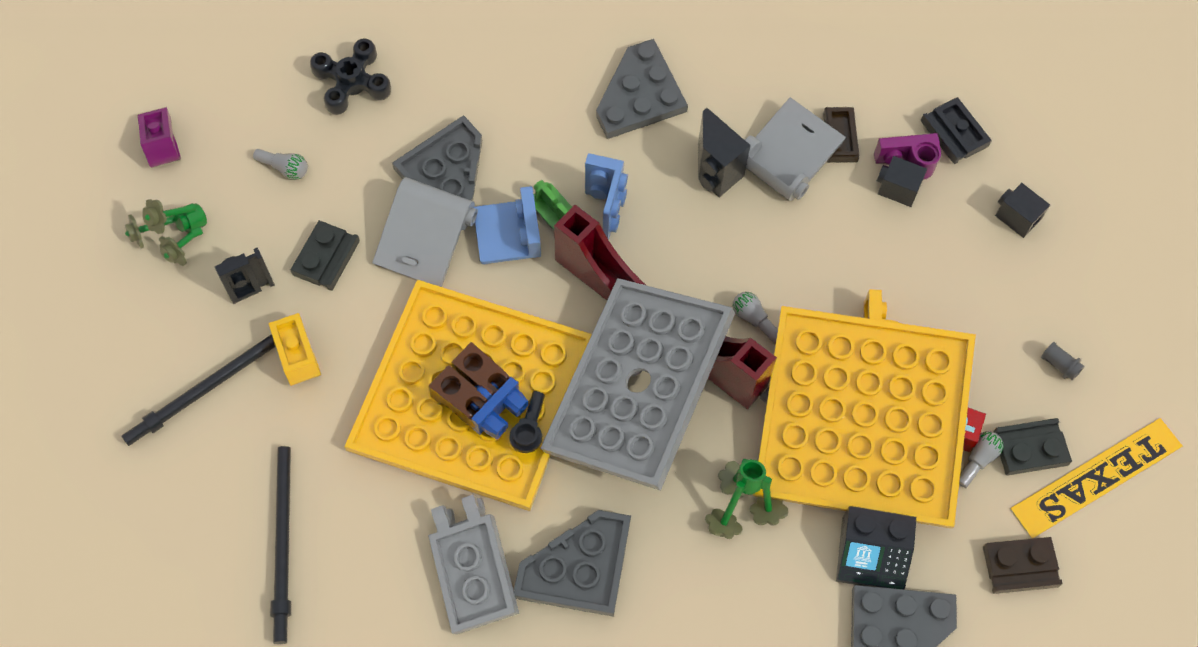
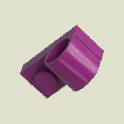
(157, 137)
(911, 149)

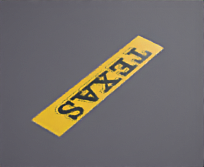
(1096, 478)

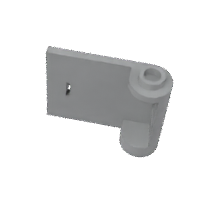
(790, 154)
(424, 227)

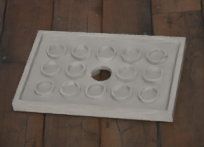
(630, 431)

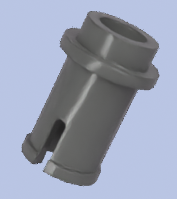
(1063, 361)

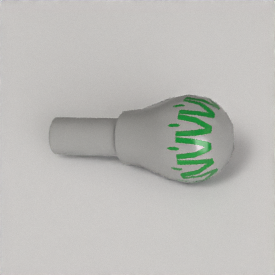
(290, 165)
(749, 308)
(985, 451)

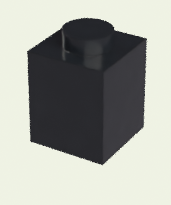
(901, 180)
(1021, 209)

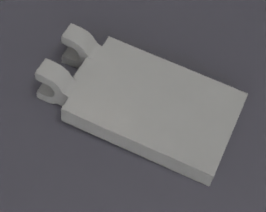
(471, 567)

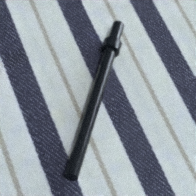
(154, 421)
(281, 607)

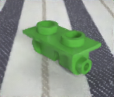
(550, 203)

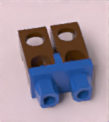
(478, 392)

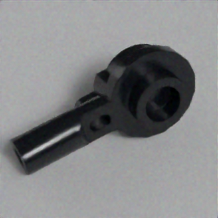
(526, 434)

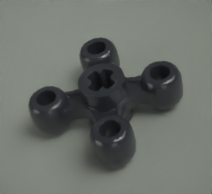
(350, 76)

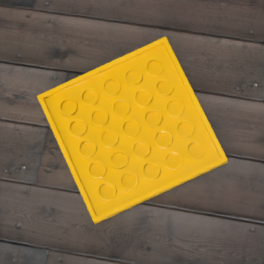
(867, 415)
(417, 434)

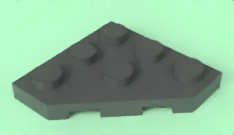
(640, 92)
(445, 159)
(578, 567)
(901, 617)

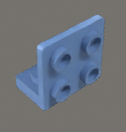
(606, 181)
(508, 230)

